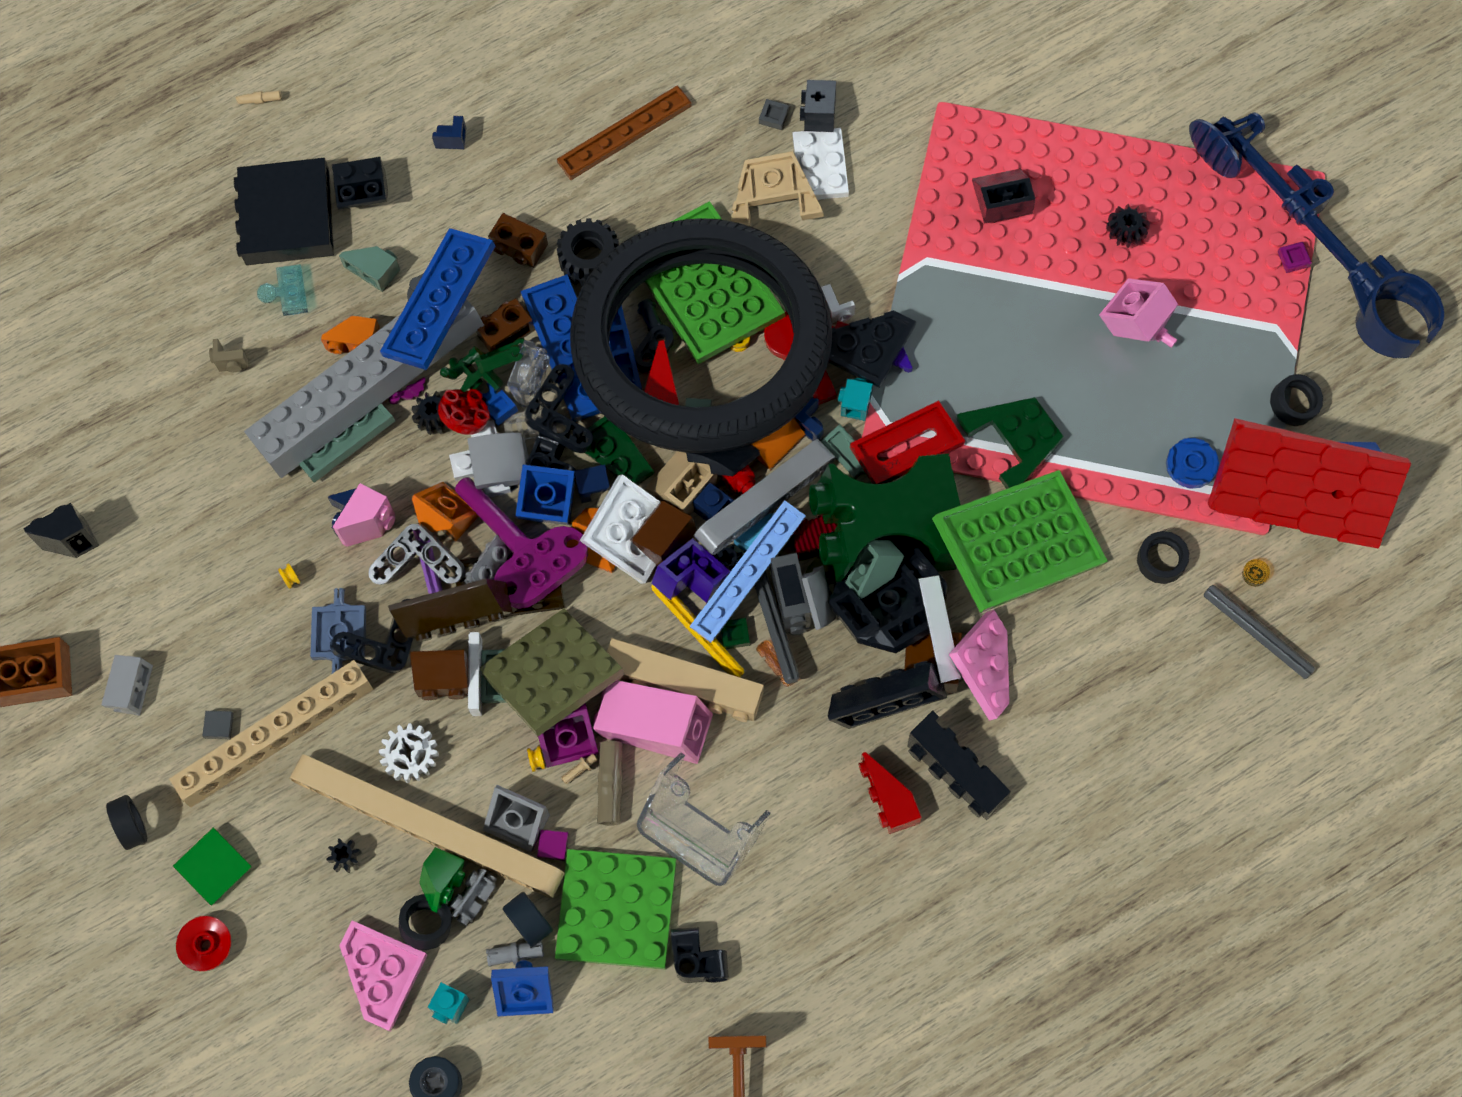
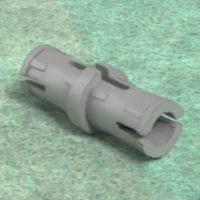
(514, 953)

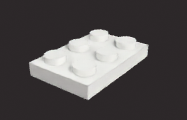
(822, 162)

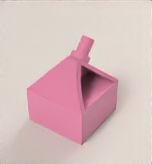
(1141, 311)

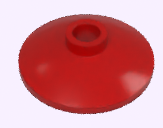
(192, 937)

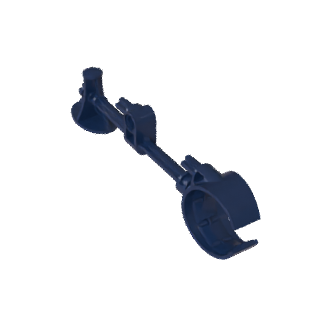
(1216, 148)

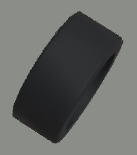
(1308, 387)
(1171, 540)
(126, 822)
(422, 941)

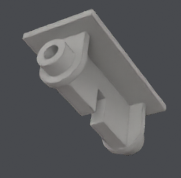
(489, 561)
(476, 887)

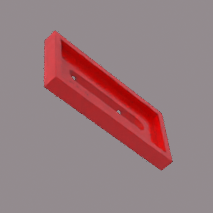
(928, 418)

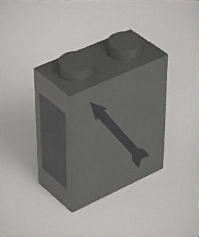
(790, 594)

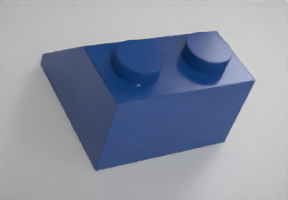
(545, 495)

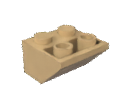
(681, 482)

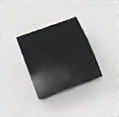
(726, 462)

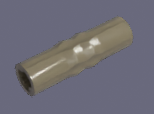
(609, 783)

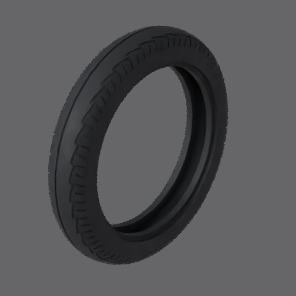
(701, 427)

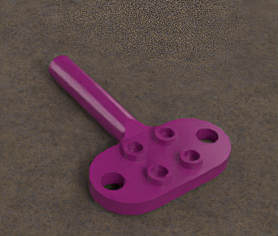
(537, 563)

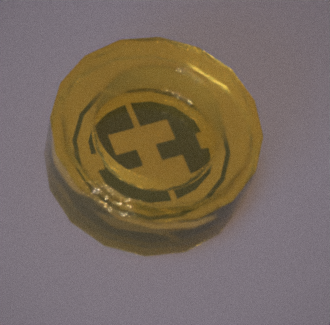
(1255, 572)

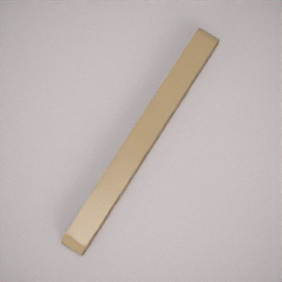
(427, 826)

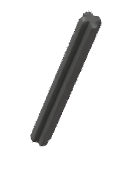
(776, 630)
(1259, 631)

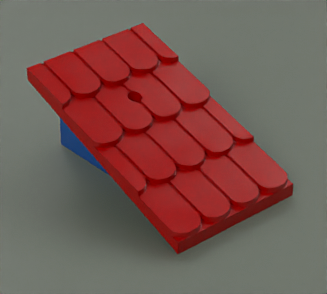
(1308, 483)

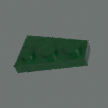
(617, 452)

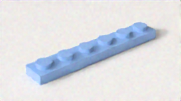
(747, 571)

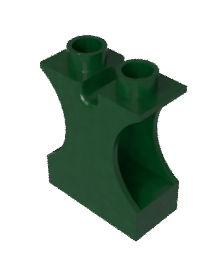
(887, 511)

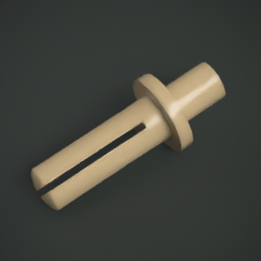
(579, 768)

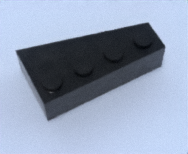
(957, 767)

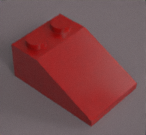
(660, 380)

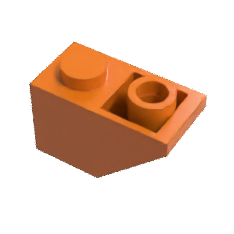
(349, 334)

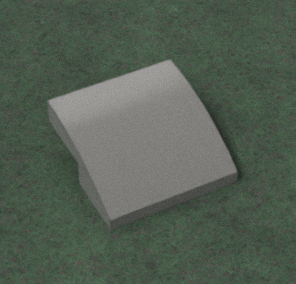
(497, 459)
(818, 597)

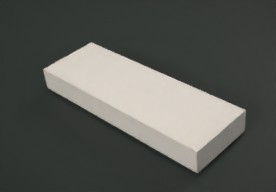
(474, 674)

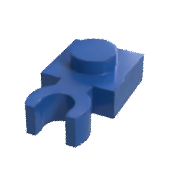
(499, 405)

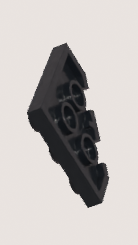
(870, 345)

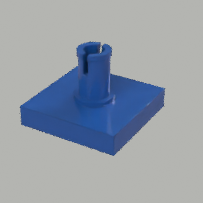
(522, 990)

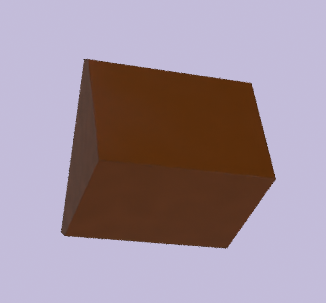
(664, 532)

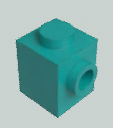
(855, 398)
(448, 1004)

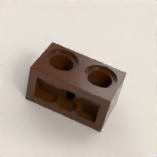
(521, 236)
(507, 330)

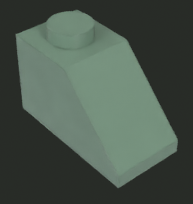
(372, 265)
(874, 567)

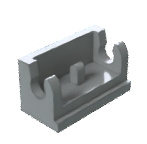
(127, 684)

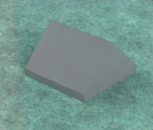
(515, 818)

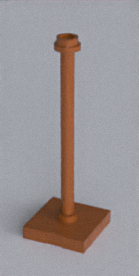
(737, 1048)

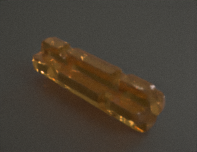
(765, 650)

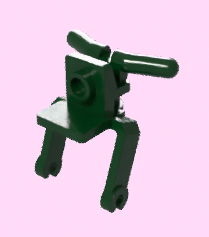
(485, 364)

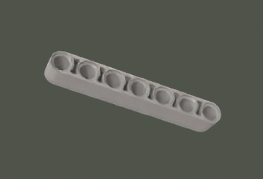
(764, 497)

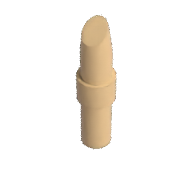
(259, 97)

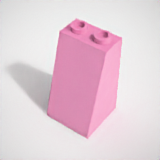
(653, 719)

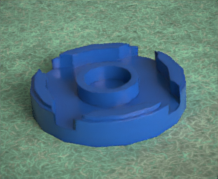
(1192, 463)

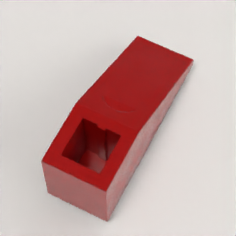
(893, 798)

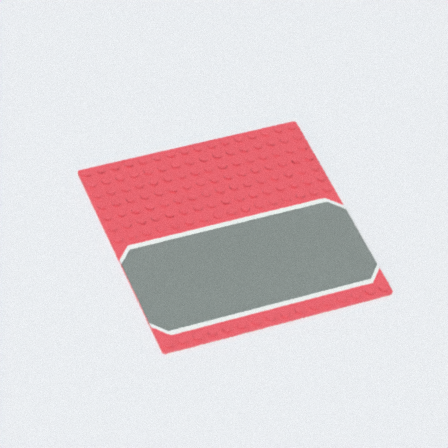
(1019, 301)

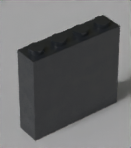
(284, 211)

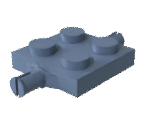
(331, 620)

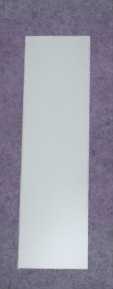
(939, 627)

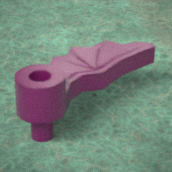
(411, 391)

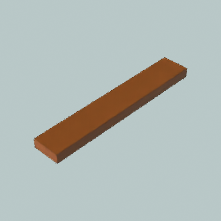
(624, 132)

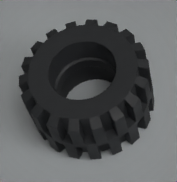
(579, 237)

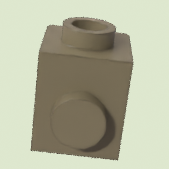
(228, 360)

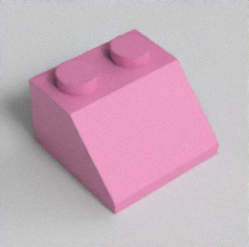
(364, 517)

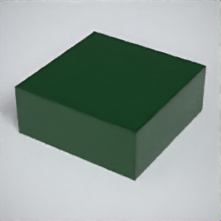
(735, 634)

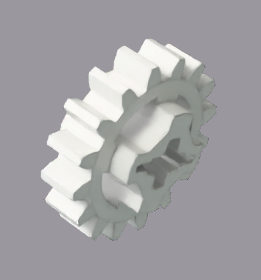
(418, 748)

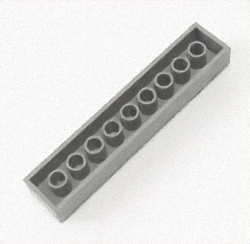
(343, 396)

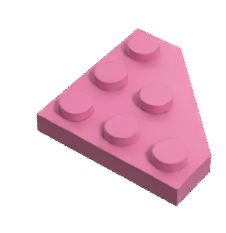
(984, 663)
(380, 972)

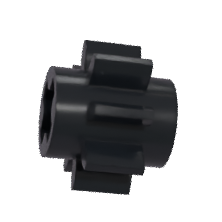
(731, 555)
(344, 848)

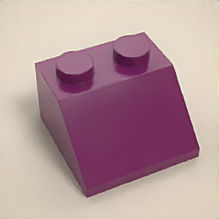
(569, 739)

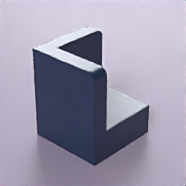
(451, 135)
(591, 481)

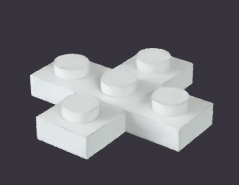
(462, 464)

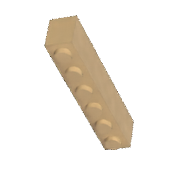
(715, 689)

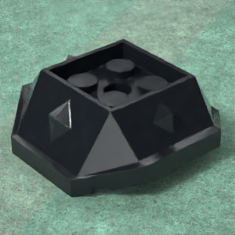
(885, 625)

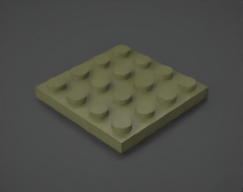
(551, 671)

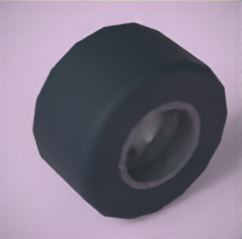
(527, 919)
(435, 1073)

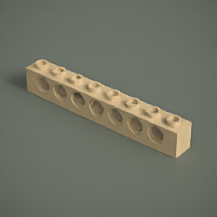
(271, 734)

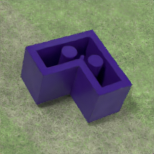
(691, 568)

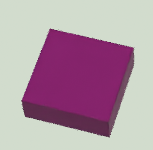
(1294, 257)
(553, 845)

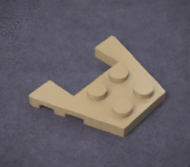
(774, 180)

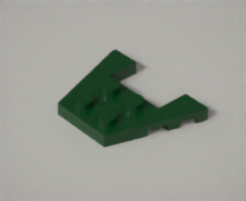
(1025, 431)

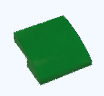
(212, 866)

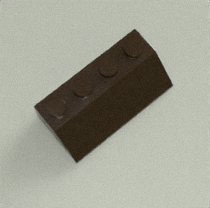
(452, 609)

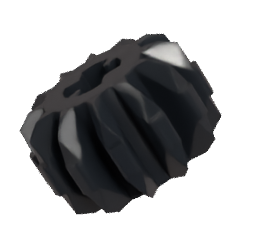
(1123, 233)
(422, 411)

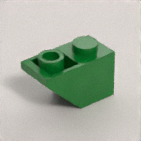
(439, 877)

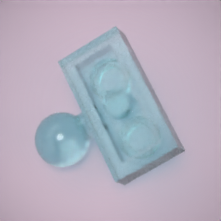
(290, 290)

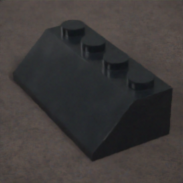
(887, 695)

